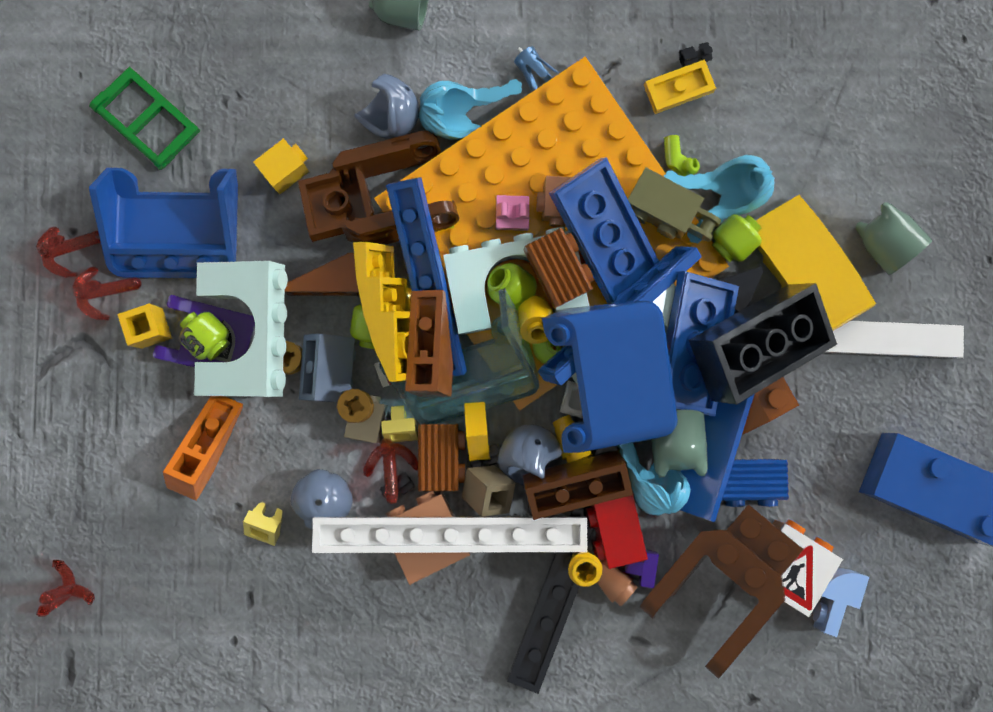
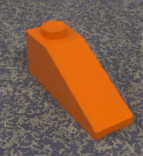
(202, 447)

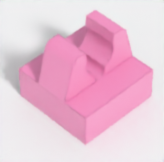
(512, 212)

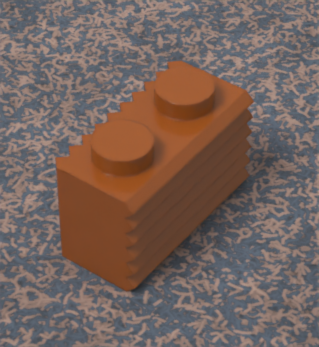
(558, 267)
(439, 457)

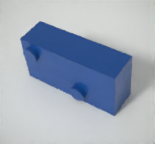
(932, 487)

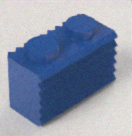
(757, 480)

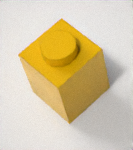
(282, 165)
(144, 326)

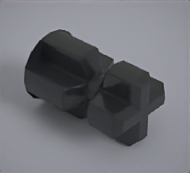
(690, 55)
(493, 452)
(405, 484)

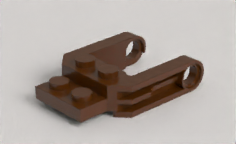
(341, 199)
(753, 557)

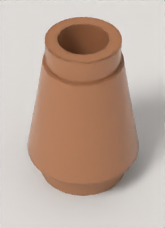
(616, 585)

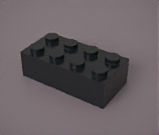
(763, 343)

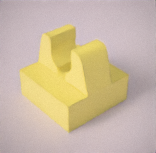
(399, 427)
(263, 527)

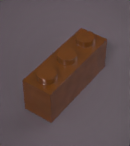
(578, 485)

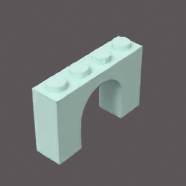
(467, 277)
(261, 367)

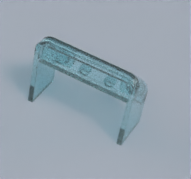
(495, 373)

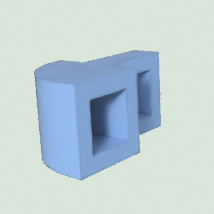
(844, 589)

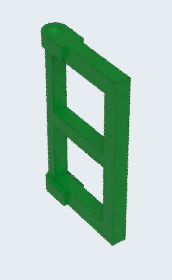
(105, 97)

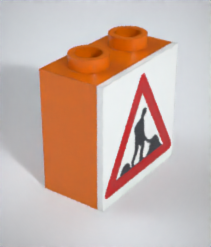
(810, 571)

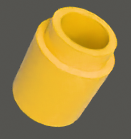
(530, 319)

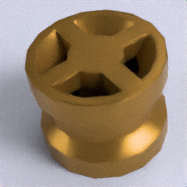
(293, 358)
(361, 408)

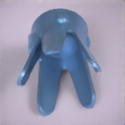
(528, 60)

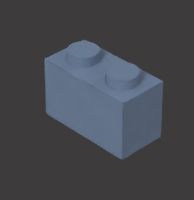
(326, 367)

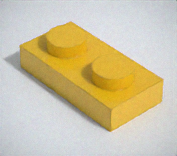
(679, 86)

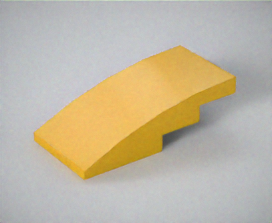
(803, 251)
(383, 306)

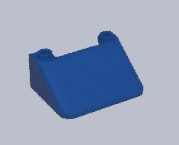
(164, 230)
(619, 373)

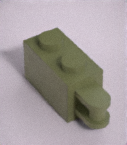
(670, 207)

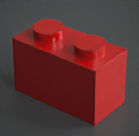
(617, 532)

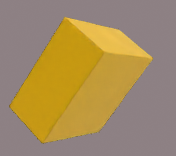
(476, 431)

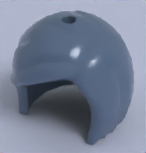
(392, 110)
(527, 451)
(321, 485)

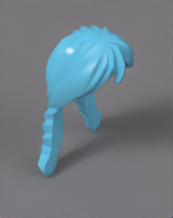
(446, 104)
(742, 183)
(653, 493)

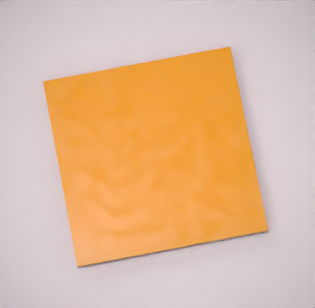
(542, 135)

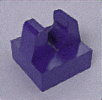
(645, 569)

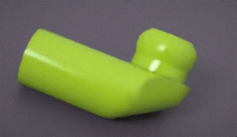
(675, 160)

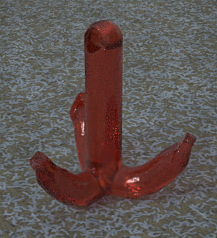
(53, 245)
(87, 290)
(388, 451)
(57, 596)

